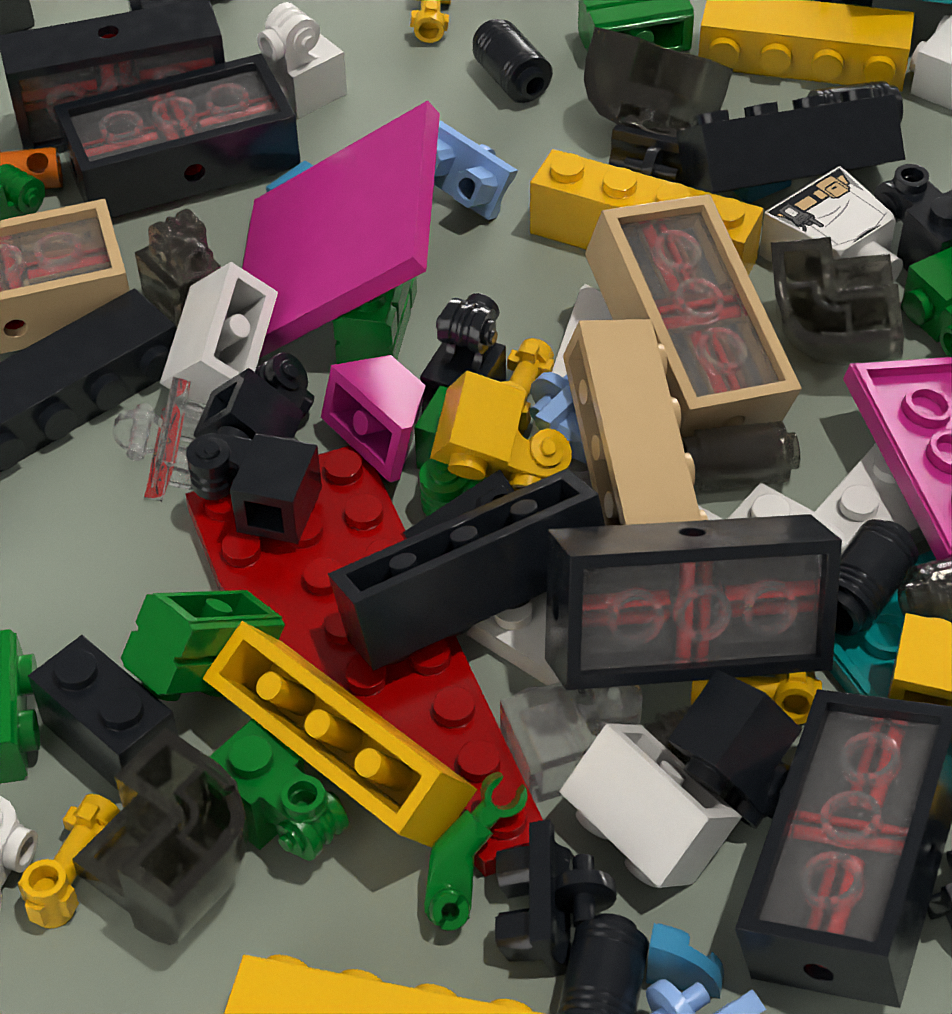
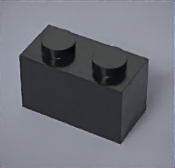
(97, 707)

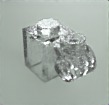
(555, 728)

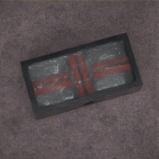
(102, 56)
(179, 135)
(691, 600)
(852, 849)

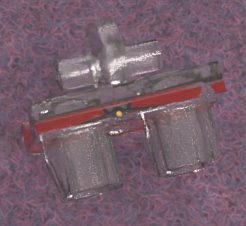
(145, 432)

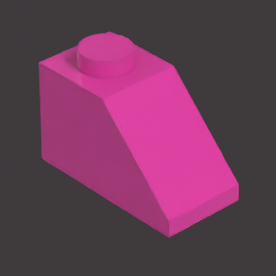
(375, 410)

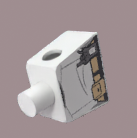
(835, 209)

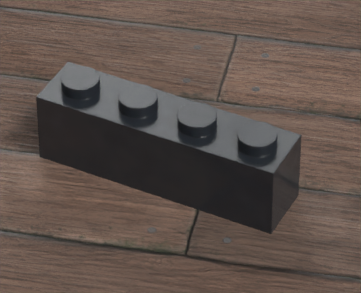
(790, 144)
(80, 373)
(458, 570)

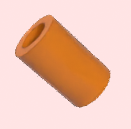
(39, 162)

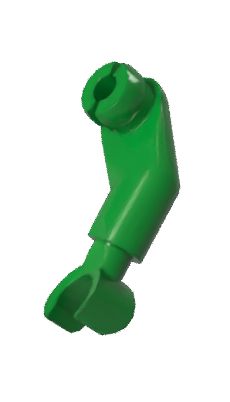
(452, 856)

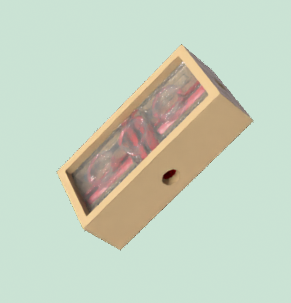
(56, 270)
(686, 276)

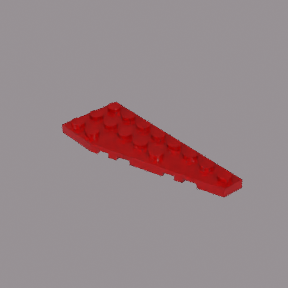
(425, 696)

